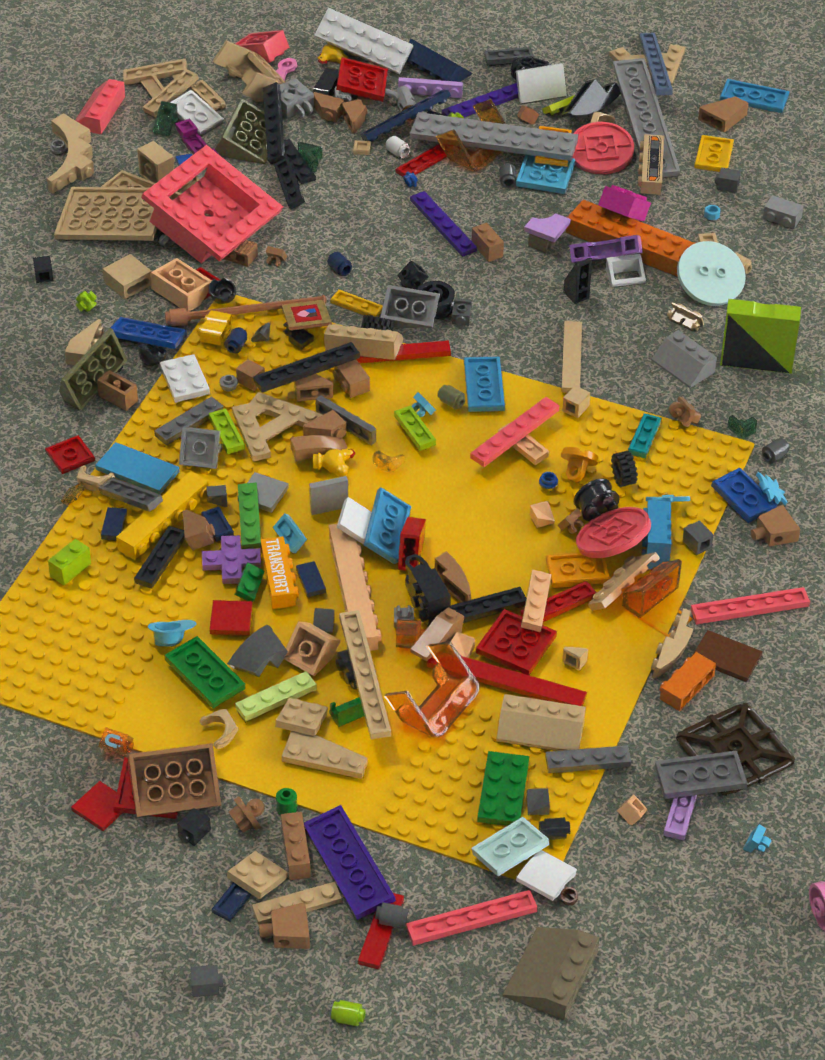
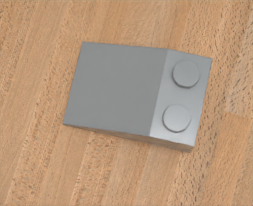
(410, 307)

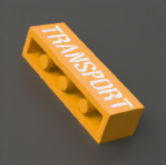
(278, 572)

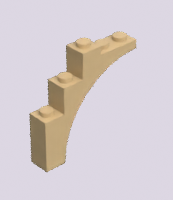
(78, 160)

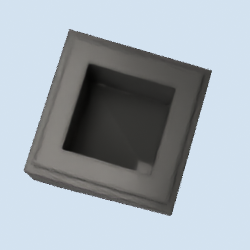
(217, 495)
(538, 801)

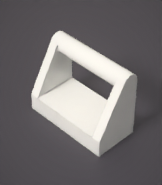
(625, 264)

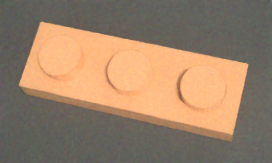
(530, 449)

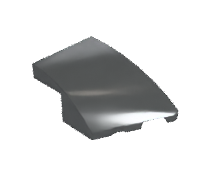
(258, 651)

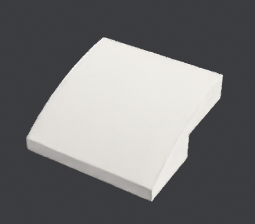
(546, 875)

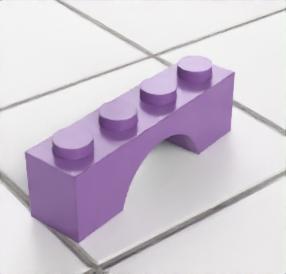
(611, 248)

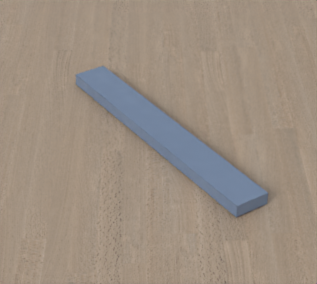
(655, 64)

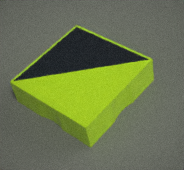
(760, 336)

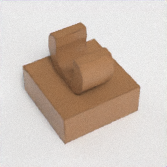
(275, 254)
(570, 521)

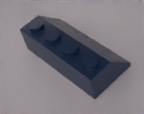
(436, 63)

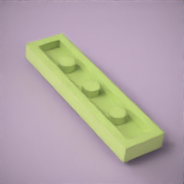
(275, 696)

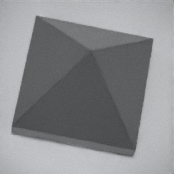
(262, 333)

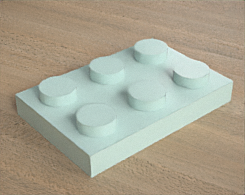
(510, 846)

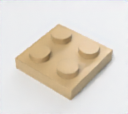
(301, 716)
(257, 874)

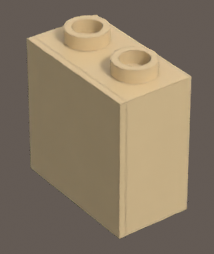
(127, 276)

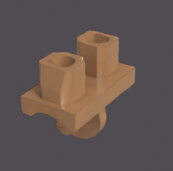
(684, 412)
(245, 815)

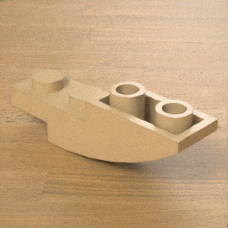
(673, 646)

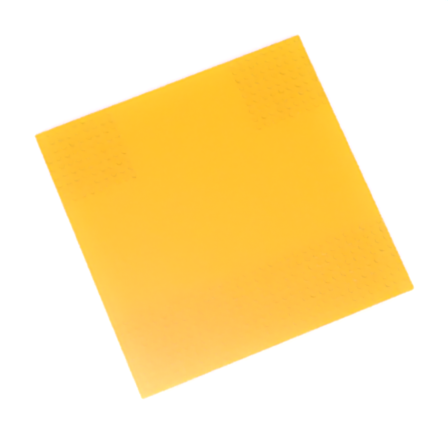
(92, 663)

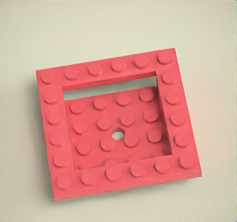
(231, 199)

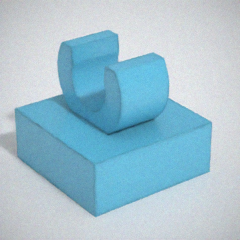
(423, 404)
(757, 840)

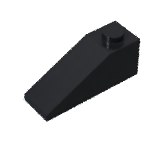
(578, 281)

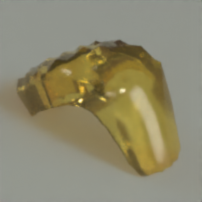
(387, 463)

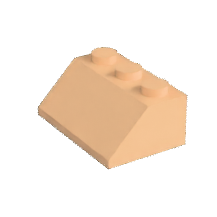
(180, 284)

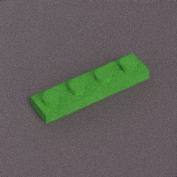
(249, 515)

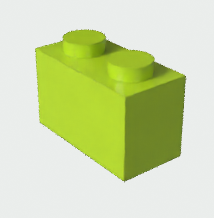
(69, 562)

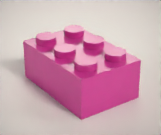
(625, 202)

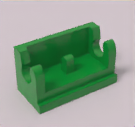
(346, 712)

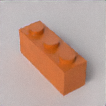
(687, 681)

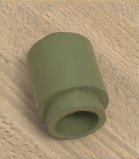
(451, 396)

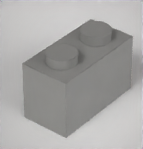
(783, 212)

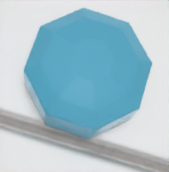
(712, 212)

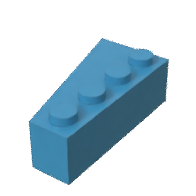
(659, 536)

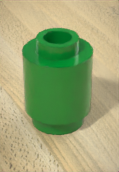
(286, 801)

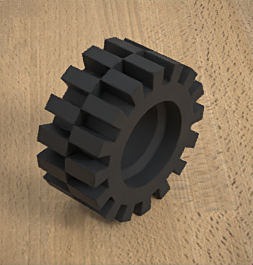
(377, 323)
(624, 468)

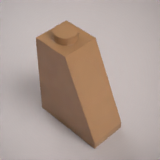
(723, 113)

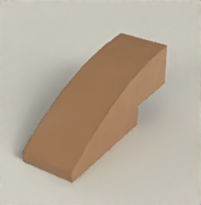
(305, 446)
(453, 577)

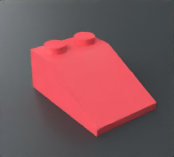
(265, 44)

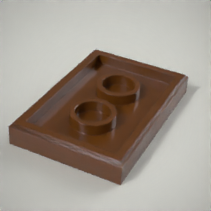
(729, 655)

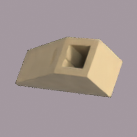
(82, 342)

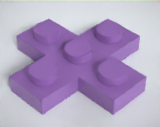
(230, 559)

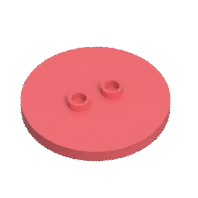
(603, 148)
(613, 532)

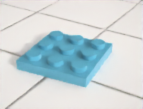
(544, 176)

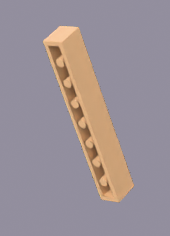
(353, 582)

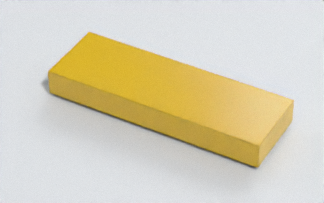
(356, 304)

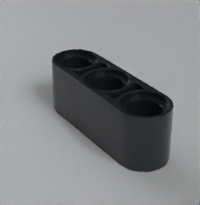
(327, 82)

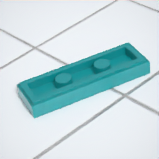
(644, 435)

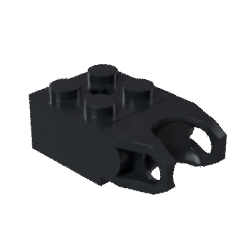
(426, 590)

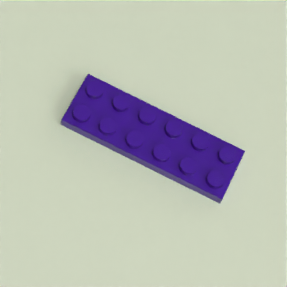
(349, 862)

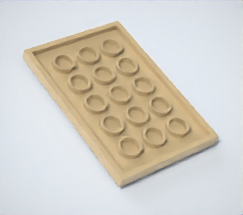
(106, 215)

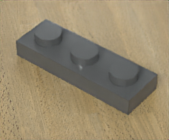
(506, 56)

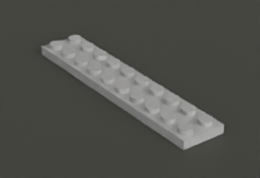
(644, 108)
(497, 136)

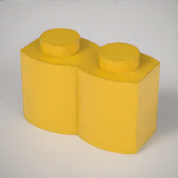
(215, 327)

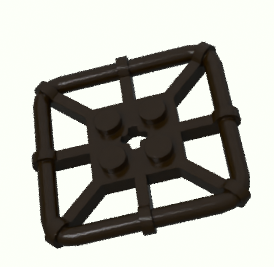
(739, 736)

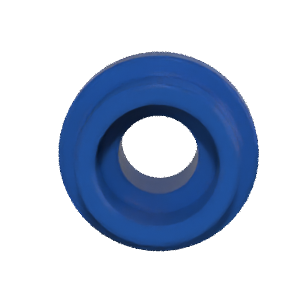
(410, 179)
(548, 480)

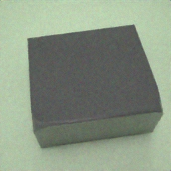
(324, 619)

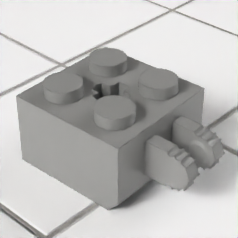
(295, 99)

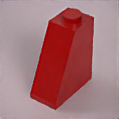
(411, 540)

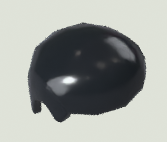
(222, 290)
(151, 356)

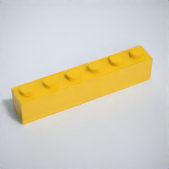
(152, 525)

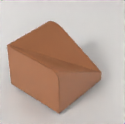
(528, 114)

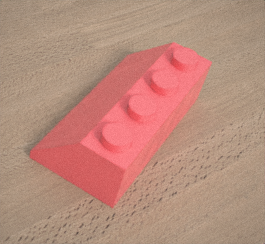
(102, 106)

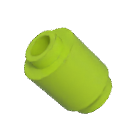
(348, 1013)

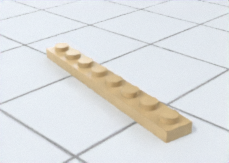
(365, 675)

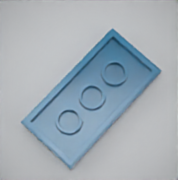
(756, 95)
(484, 384)
(137, 468)
(386, 525)

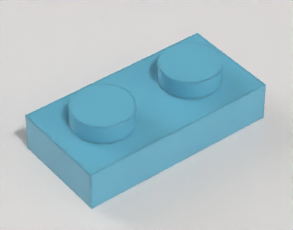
(292, 534)

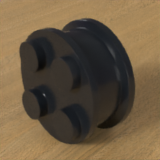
(446, 298)
(596, 499)

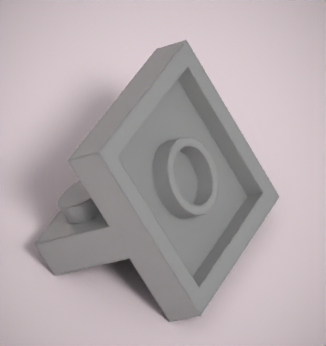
(200, 447)

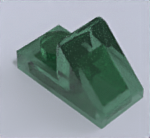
(165, 118)
(311, 154)

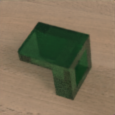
(742, 428)

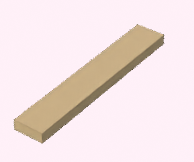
(571, 355)

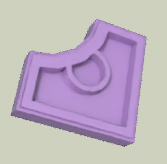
(547, 228)

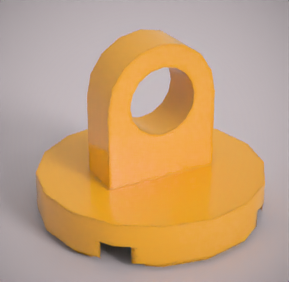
(578, 460)

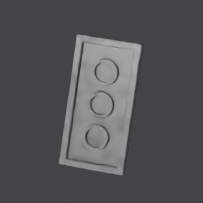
(700, 774)

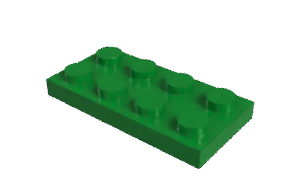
(205, 672)
(503, 788)

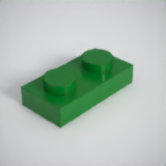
(249, 582)

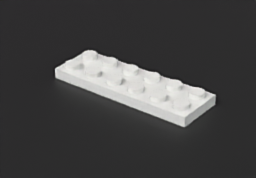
(364, 41)

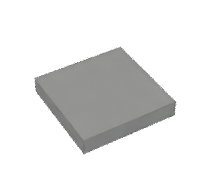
(269, 491)
(328, 495)

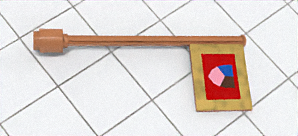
(298, 313)

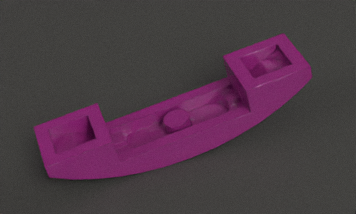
(190, 136)

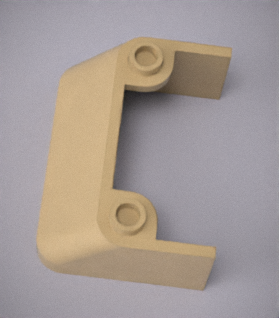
(249, 67)

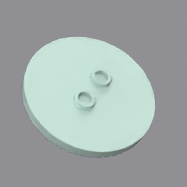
(711, 273)

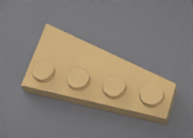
(622, 578)
(323, 755)

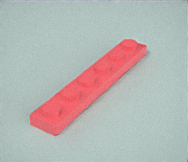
(514, 432)
(750, 605)
(471, 917)

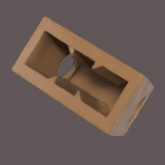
(776, 527)
(288, 927)

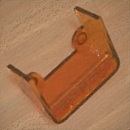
(471, 157)
(451, 696)

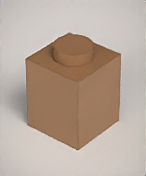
(246, 372)

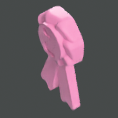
(286, 66)

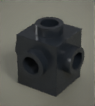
(412, 275)

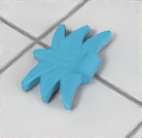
(771, 488)
(671, 498)

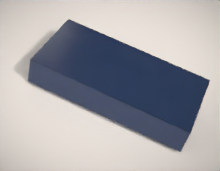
(217, 519)
(113, 523)
(310, 579)
(231, 902)

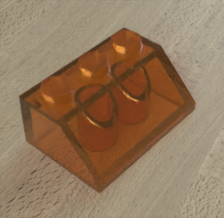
(652, 588)

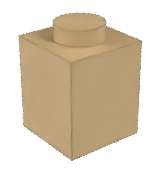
(576, 401)

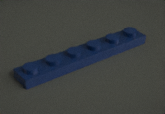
(400, 118)

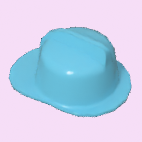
(170, 632)

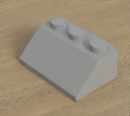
(685, 359)

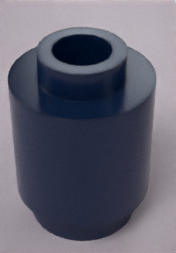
(339, 263)
(236, 340)

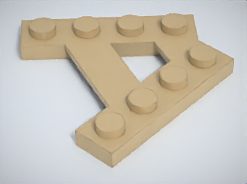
(671, 59)
(149, 77)
(256, 436)

